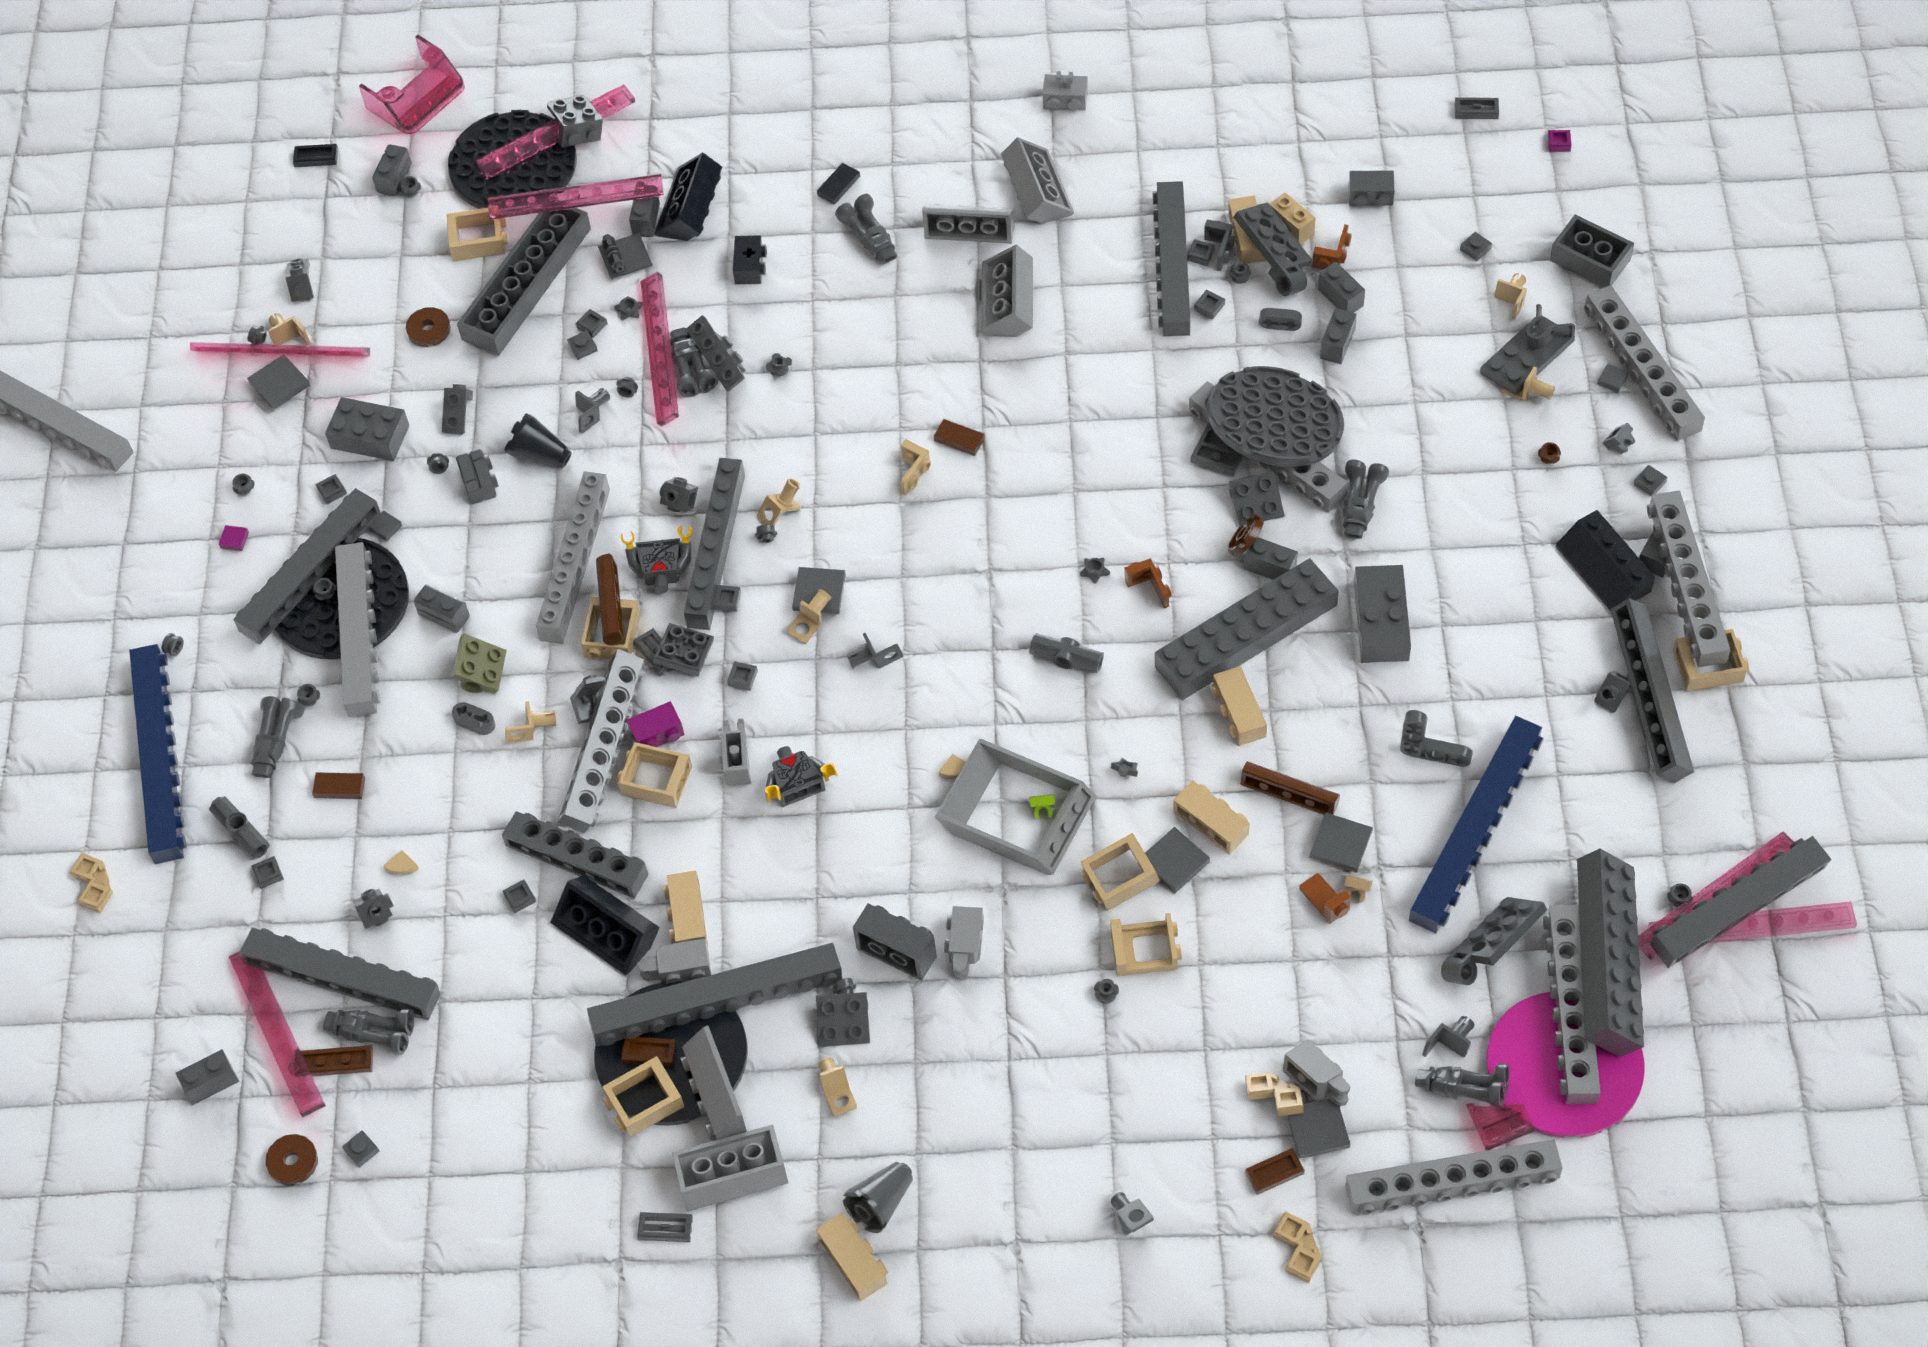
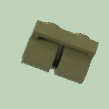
(478, 665)

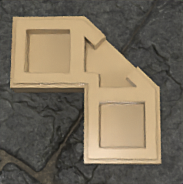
(95, 874)
(1268, 1085)
(1299, 1235)

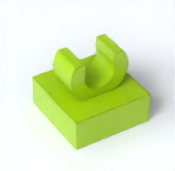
(1040, 802)

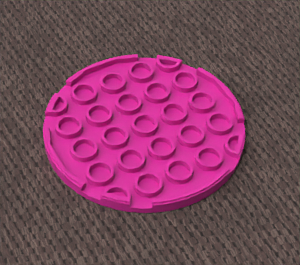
(1527, 1043)

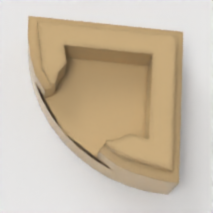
(952, 767)
(401, 864)

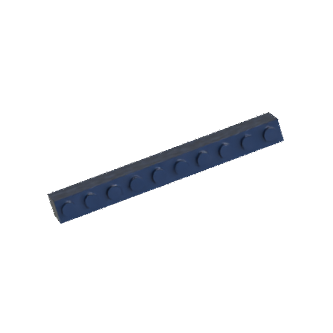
(157, 754)
(1475, 825)

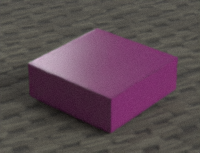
(1559, 141)
(233, 538)

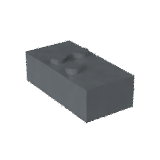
(1382, 613)

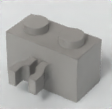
(1065, 91)

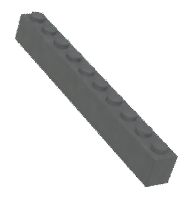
(714, 994)

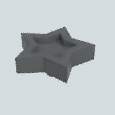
(1125, 767)

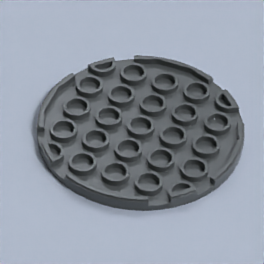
(1275, 416)

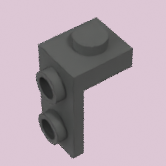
(1221, 233)
(298, 280)
(455, 409)
(585, 697)

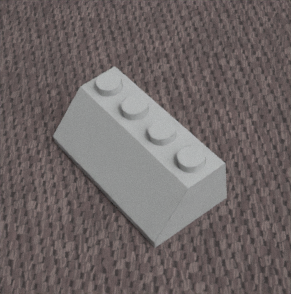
(1036, 181)
(968, 223)
(1009, 302)
(712, 1085)
(729, 1168)

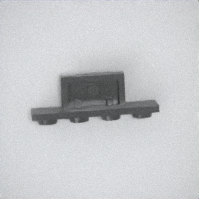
(718, 353)

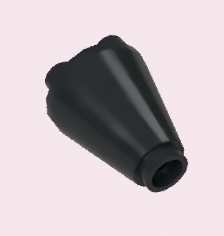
(536, 443)

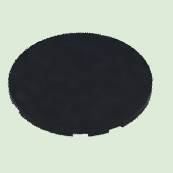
(542, 171)
(314, 623)
(730, 1042)

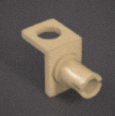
(1512, 292)
(285, 330)
(1534, 386)
(780, 502)
(810, 615)
(533, 720)
(835, 1086)

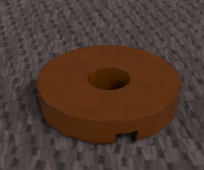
(425, 317)
(1245, 535)
(282, 1149)

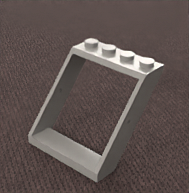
(972, 784)

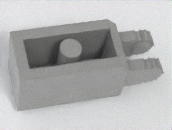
(735, 754)
(965, 938)
(677, 962)
(1316, 1073)

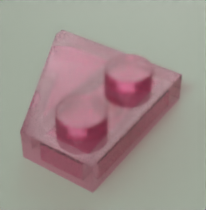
(1500, 1124)

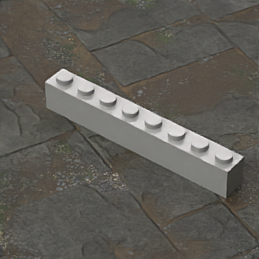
(63, 423)
(356, 629)

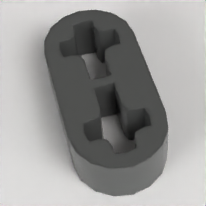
(1280, 319)
(471, 721)

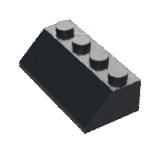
(689, 199)
(1605, 561)
(604, 924)

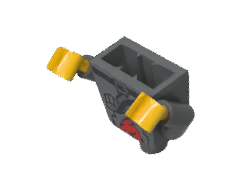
(659, 560)
(796, 776)

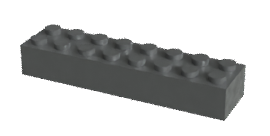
(523, 278)
(1246, 628)
(1610, 953)

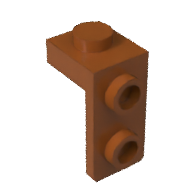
(1325, 257)
(1144, 571)
(1325, 898)

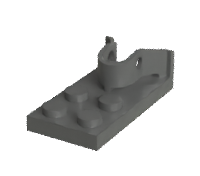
(1531, 347)

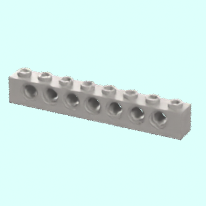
(1644, 363)
(1332, 486)
(1678, 526)
(573, 557)
(573, 812)
(1587, 1088)
(1541, 1153)

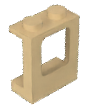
(1123, 949)

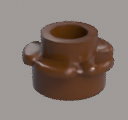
(1549, 448)

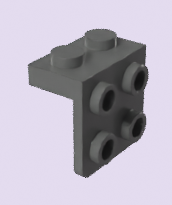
(577, 120)

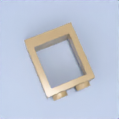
(477, 247)
(594, 650)
(1694, 681)
(676, 784)
(1130, 888)
(654, 1113)

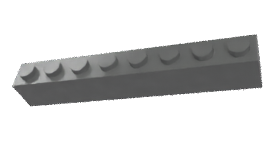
(1173, 259)
(714, 543)
(306, 566)
(1652, 691)
(1739, 901)
(339, 972)

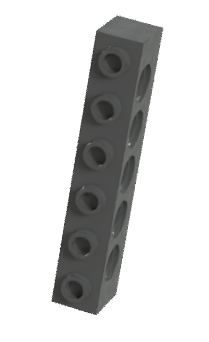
(625, 882)

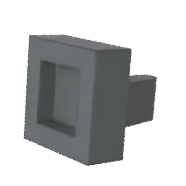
(1618, 437)

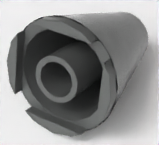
(878, 1196)

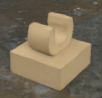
(1358, 884)

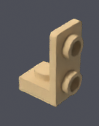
(920, 461)

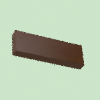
(339, 1060)

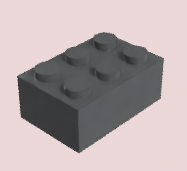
(1591, 251)
(367, 429)
(895, 941)

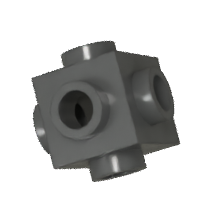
(678, 494)
(366, 910)

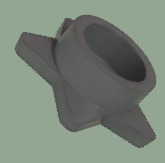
(628, 302)
(1093, 563)

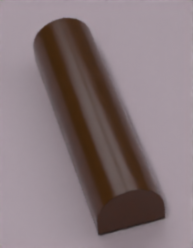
(609, 600)
(1289, 789)

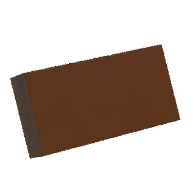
(959, 437)
(338, 785)
(642, 1049)
(1274, 1171)

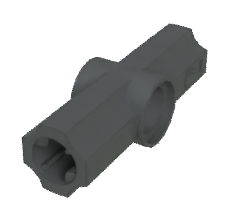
(1066, 653)
(246, 835)

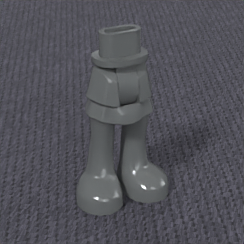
(874, 239)
(686, 353)
(1359, 509)
(267, 747)
(356, 1027)
(1453, 1081)

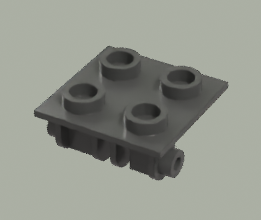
(624, 255)
(1256, 496)
(842, 1019)

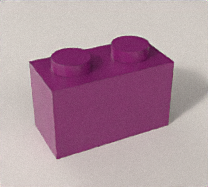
(656, 726)

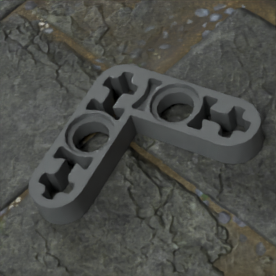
(1417, 745)

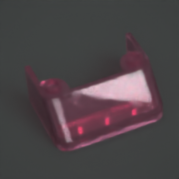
(422, 97)

